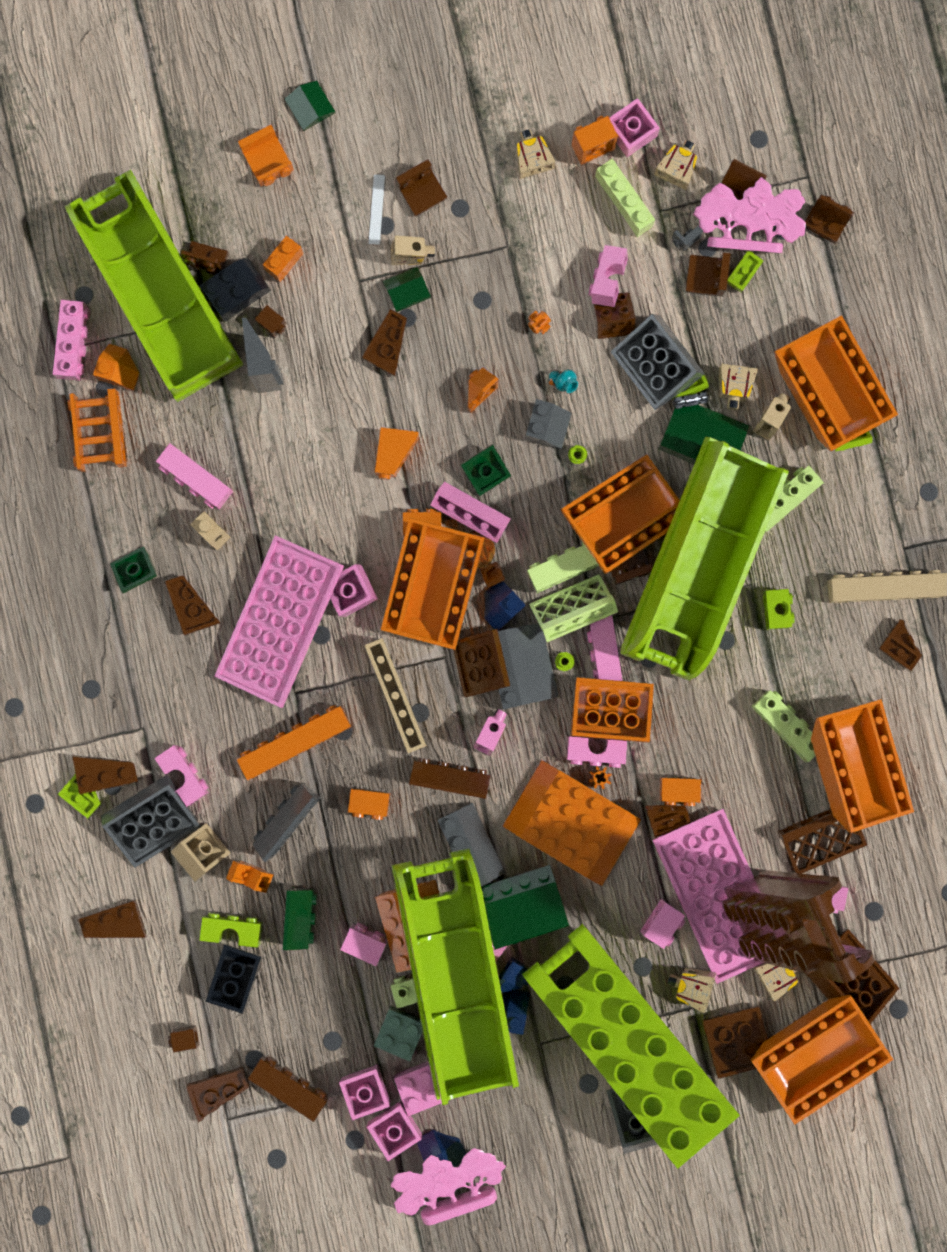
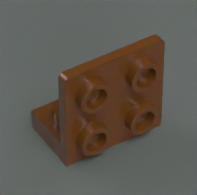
(740, 178)
(420, 188)
(828, 218)
(205, 257)
(708, 274)
(615, 320)
(632, 569)

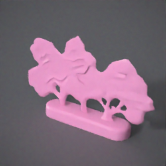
(755, 212)
(442, 1180)

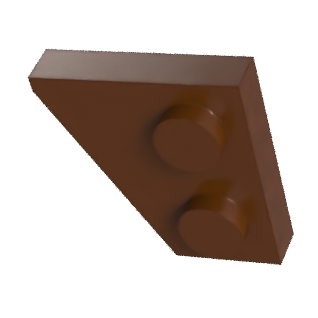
(901, 647)
(666, 818)

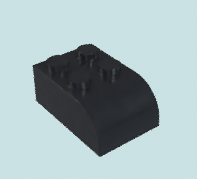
(235, 288)
(234, 979)

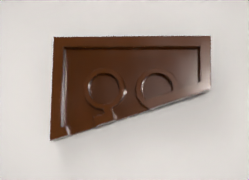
(387, 343)
(189, 607)
(102, 774)
(116, 922)
(216, 1090)

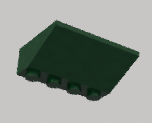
(690, 427)
(523, 907)

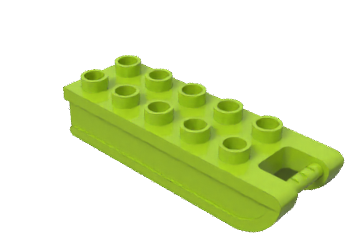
(155, 289)
(705, 557)
(455, 979)
(634, 1050)

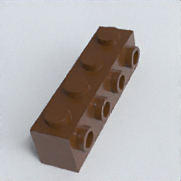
(288, 1088)

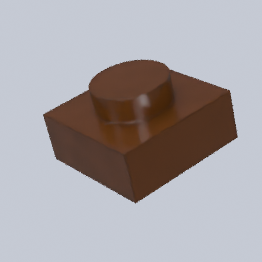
(492, 574)

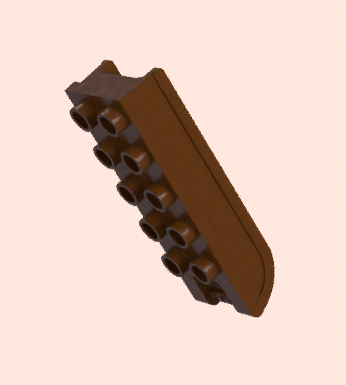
(791, 925)

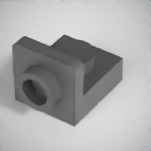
(689, 238)

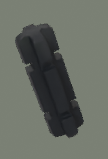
(690, 400)

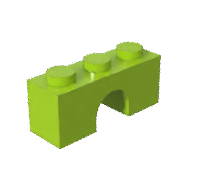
(248, 930)

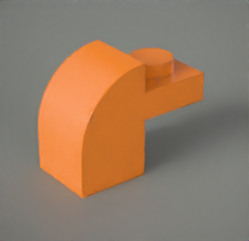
(250, 876)

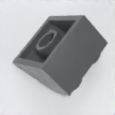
(548, 424)

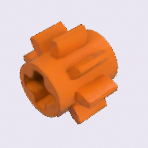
(539, 322)
(594, 779)

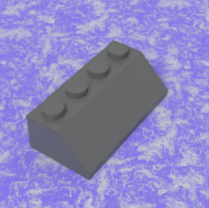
(465, 830)

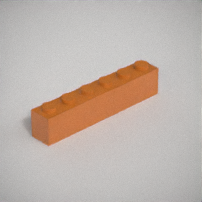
(293, 743)

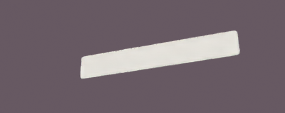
(376, 209)

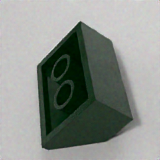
(299, 918)

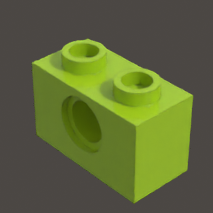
(772, 619)

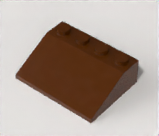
(869, 990)

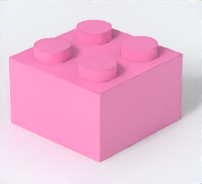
(634, 127)
(352, 591)
(663, 924)
(364, 943)
(416, 1088)
(365, 1092)
(394, 1130)

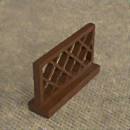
(810, 825)

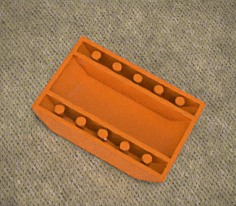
(834, 384)
(623, 513)
(432, 583)
(860, 767)
(571, 823)
(820, 1057)

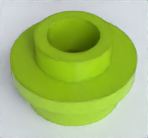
(577, 448)
(560, 666)

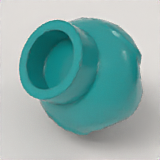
(565, 381)

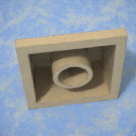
(200, 852)

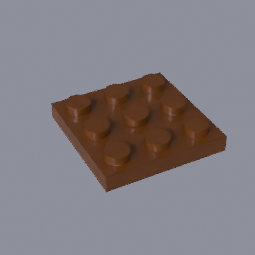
(481, 663)
(734, 1040)

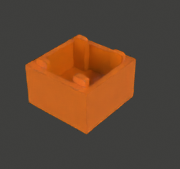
(594, 140)

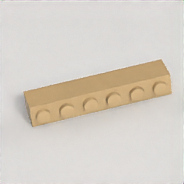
(887, 587)
(395, 695)

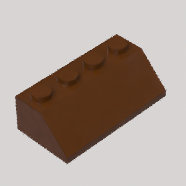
(450, 779)

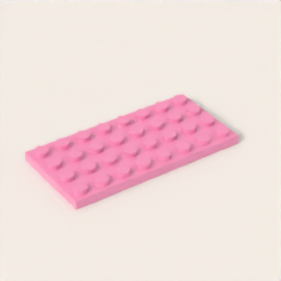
(279, 621)
(700, 864)

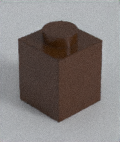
(271, 321)
(184, 1039)

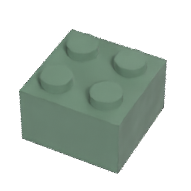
(399, 1033)

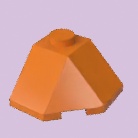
(117, 367)
(481, 386)

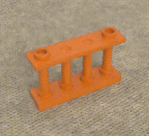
(114, 419)

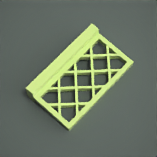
(577, 617)

